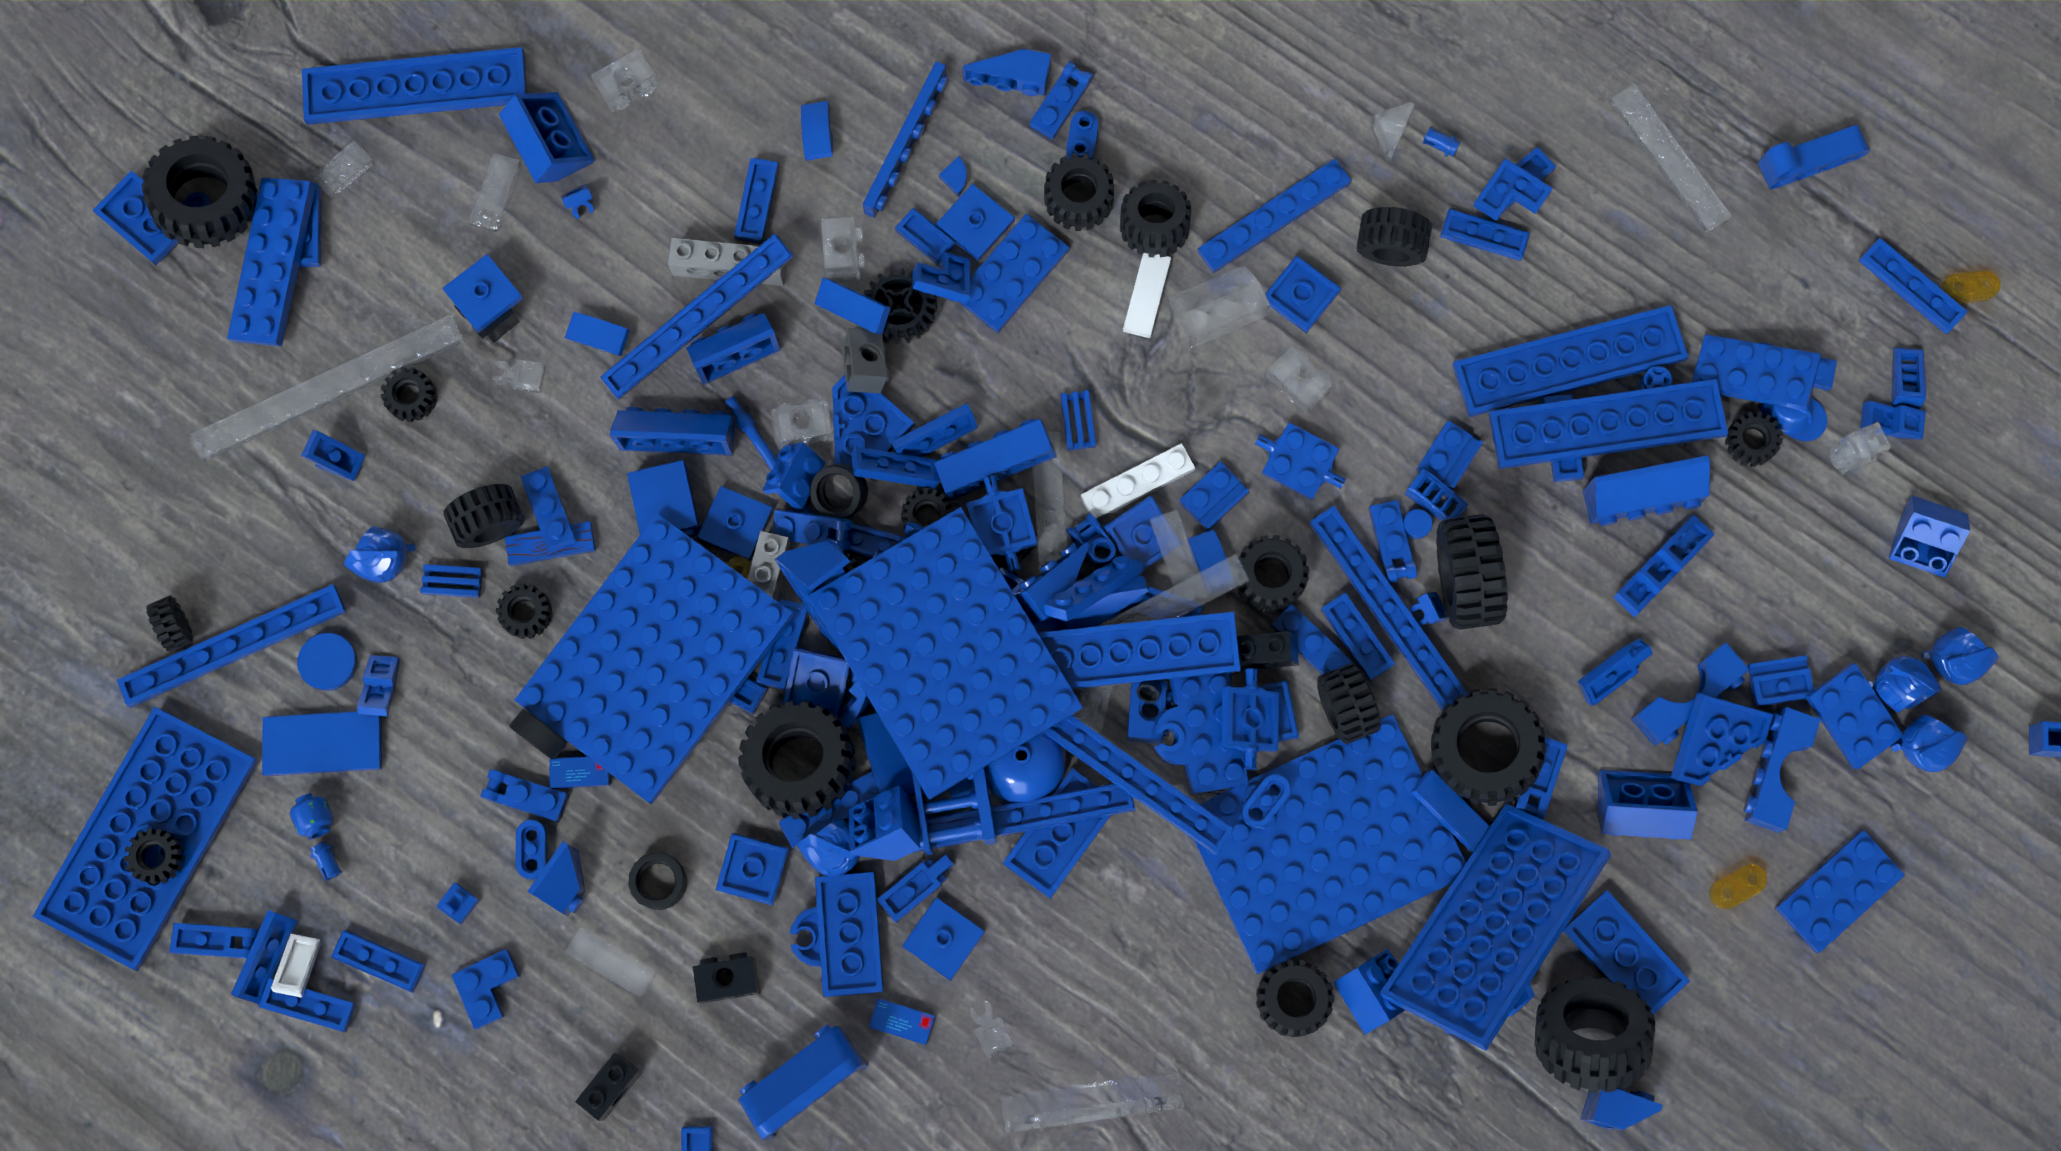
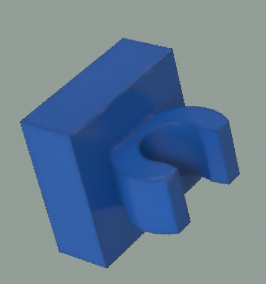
(576, 198)
(1432, 608)
(458, 903)

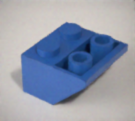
(1929, 536)
(884, 826)
(1362, 991)
(1618, 1108)

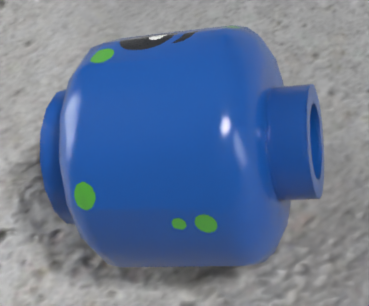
(311, 816)

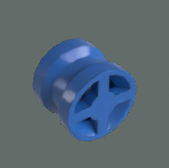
(1659, 377)

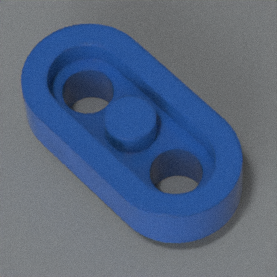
(1082, 136)
(1265, 802)
(530, 850)

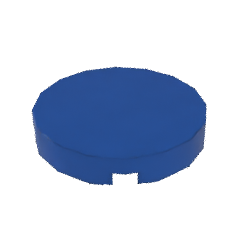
(327, 661)

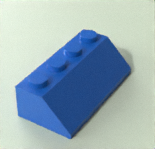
(673, 432)
(1648, 491)

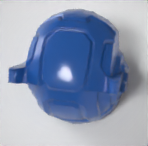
(378, 555)
(1961, 657)
(1905, 683)
(1930, 744)
(829, 849)

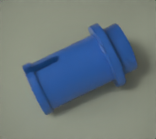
(1441, 142)
(325, 860)

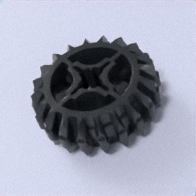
(916, 322)

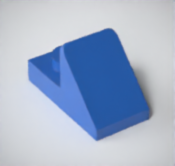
(332, 455)

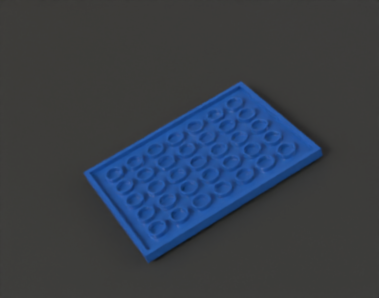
(945, 653)
(654, 658)
(1334, 852)

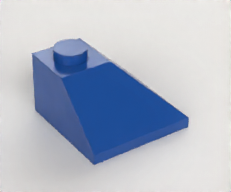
(561, 881)

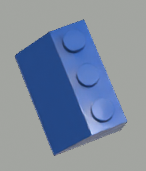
(545, 136)
(733, 347)
(1645, 805)

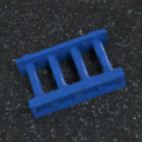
(977, 799)

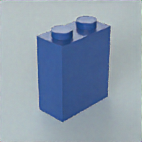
(664, 492)

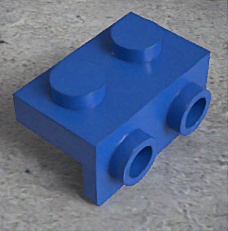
(794, 474)

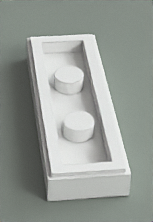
(1146, 295)

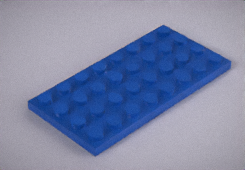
(167, 782)
(1495, 926)

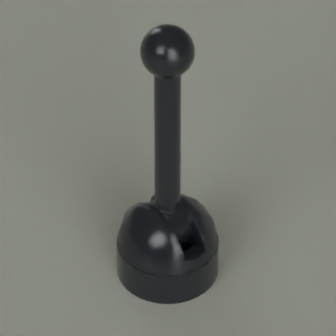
(1151, 693)

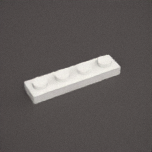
(1138, 482)

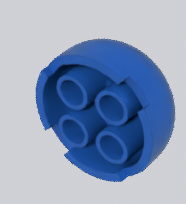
(1027, 779)

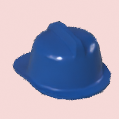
(1796, 422)

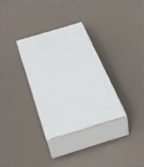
(296, 965)

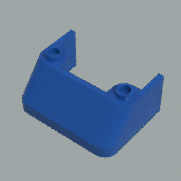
(810, 570)
(800, 1081)

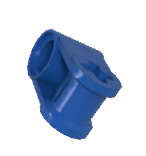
(1092, 532)

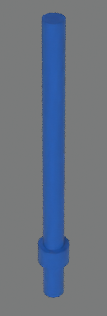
(746, 424)

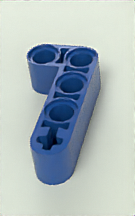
(1790, 164)

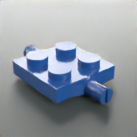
(1300, 461)
(1002, 522)
(1250, 719)

